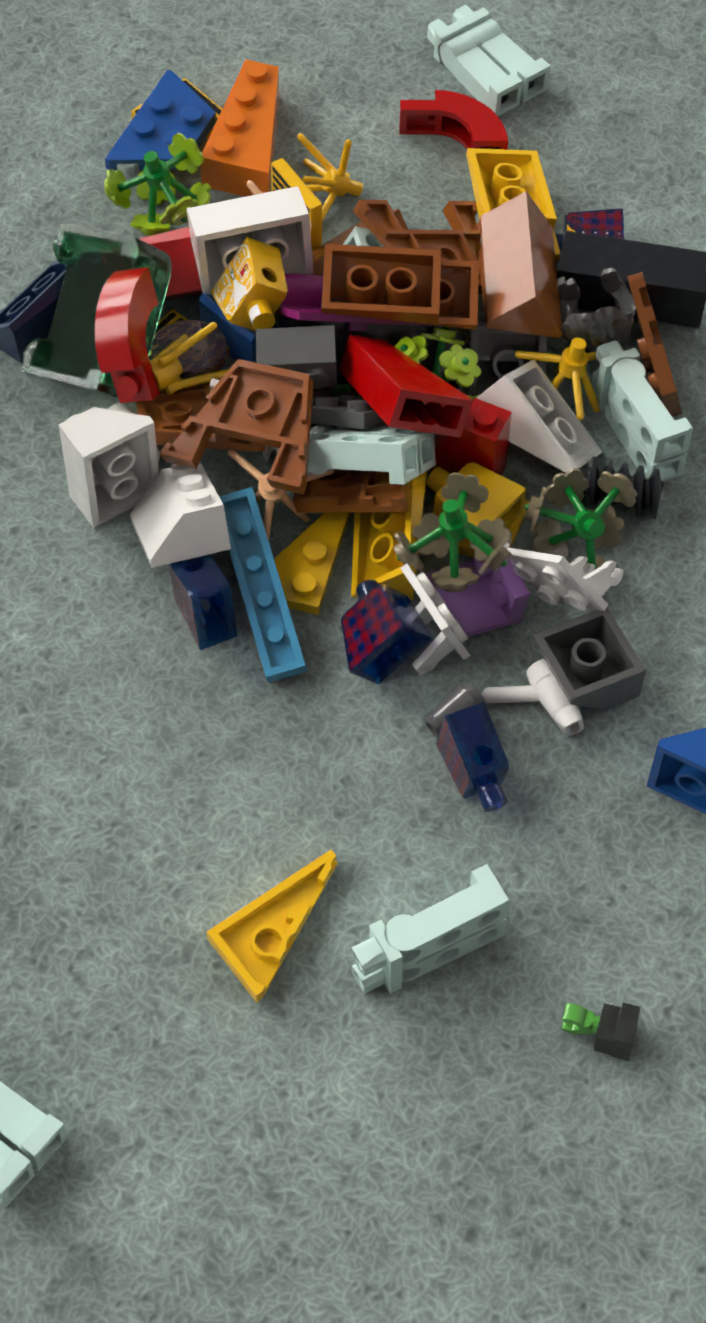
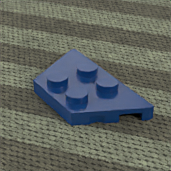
(166, 111)

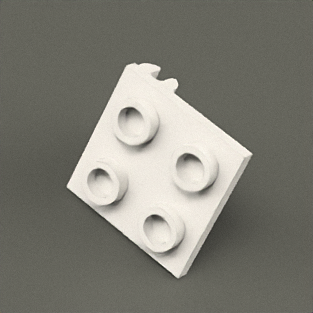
(564, 581)
(430, 608)

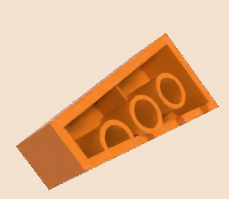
(244, 133)

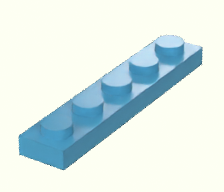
(261, 587)

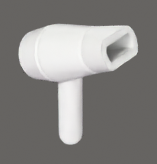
(545, 689)

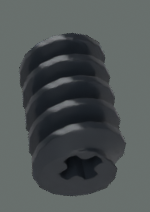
(647, 489)

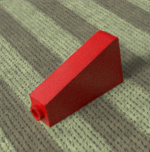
(403, 389)

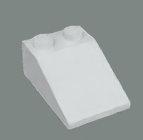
(541, 418)

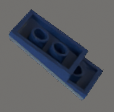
(31, 312)

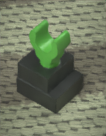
(613, 1029)

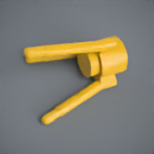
(168, 367)

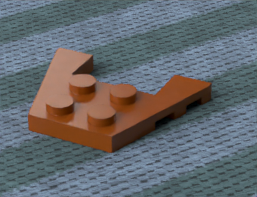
(455, 244)
(652, 348)
(256, 406)
(173, 410)
(352, 493)

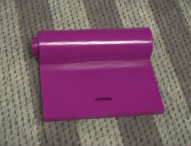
(305, 303)

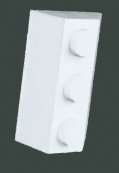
(269, 217)
(108, 461)
(180, 517)

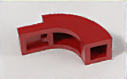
(454, 117)
(121, 333)

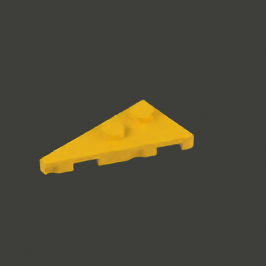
(309, 562)
(263, 932)

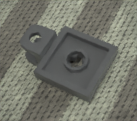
(342, 411)

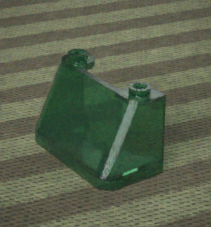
(90, 259)

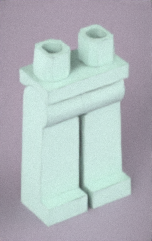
(487, 60)
(638, 414)
(373, 449)
(432, 937)
(25, 1141)

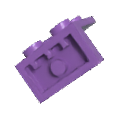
(491, 603)

